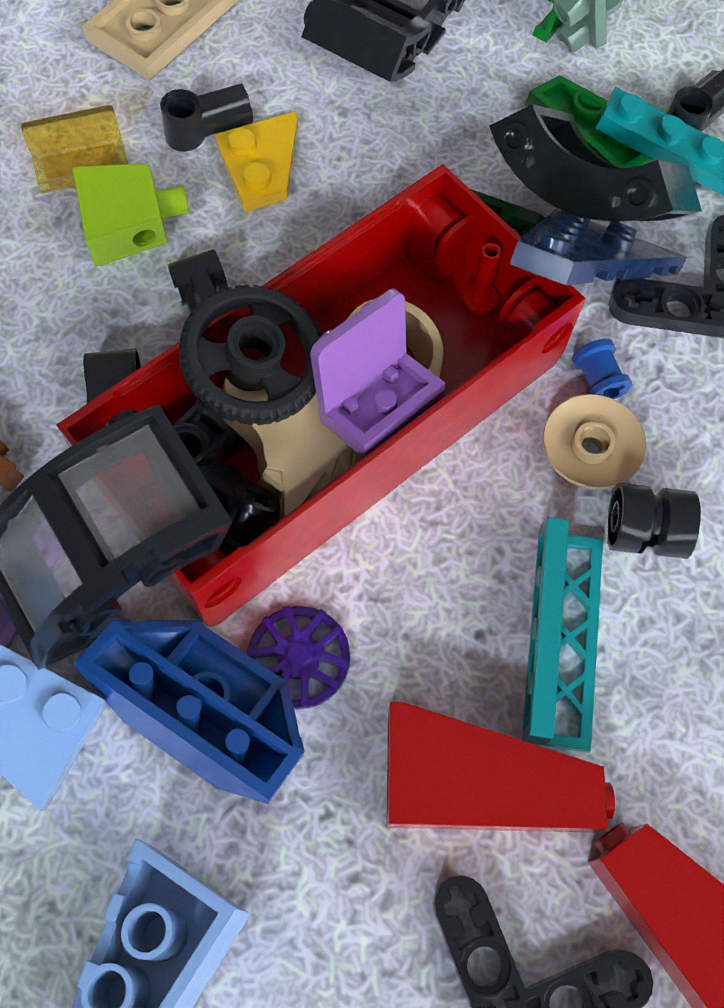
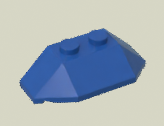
(198, 702)

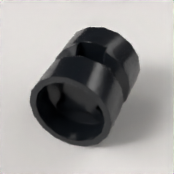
(659, 521)

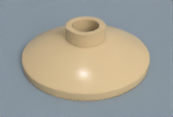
(597, 421)

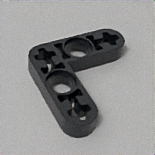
(692, 296)
(539, 993)

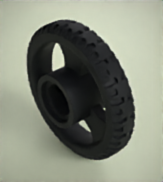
(260, 331)

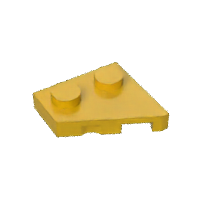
(260, 159)

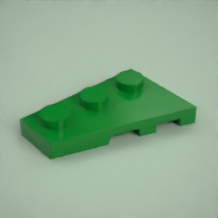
(586, 108)

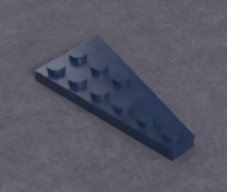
(578, 250)

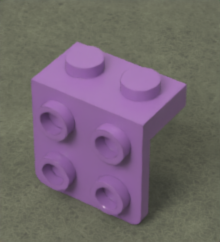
(367, 380)

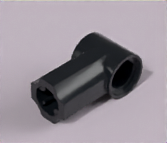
(700, 103)
(193, 117)
(197, 277)

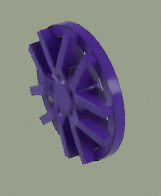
(301, 654)

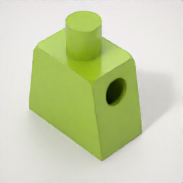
(124, 210)

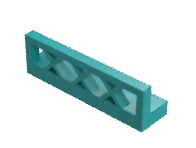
(546, 640)

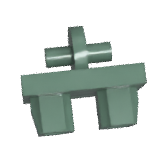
(583, 21)

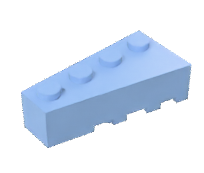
(41, 726)
(168, 934)

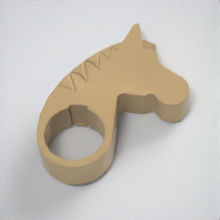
(302, 453)

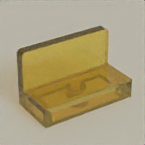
(73, 141)

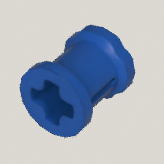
(601, 369)

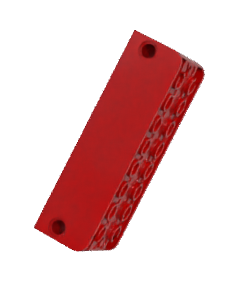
(496, 334)

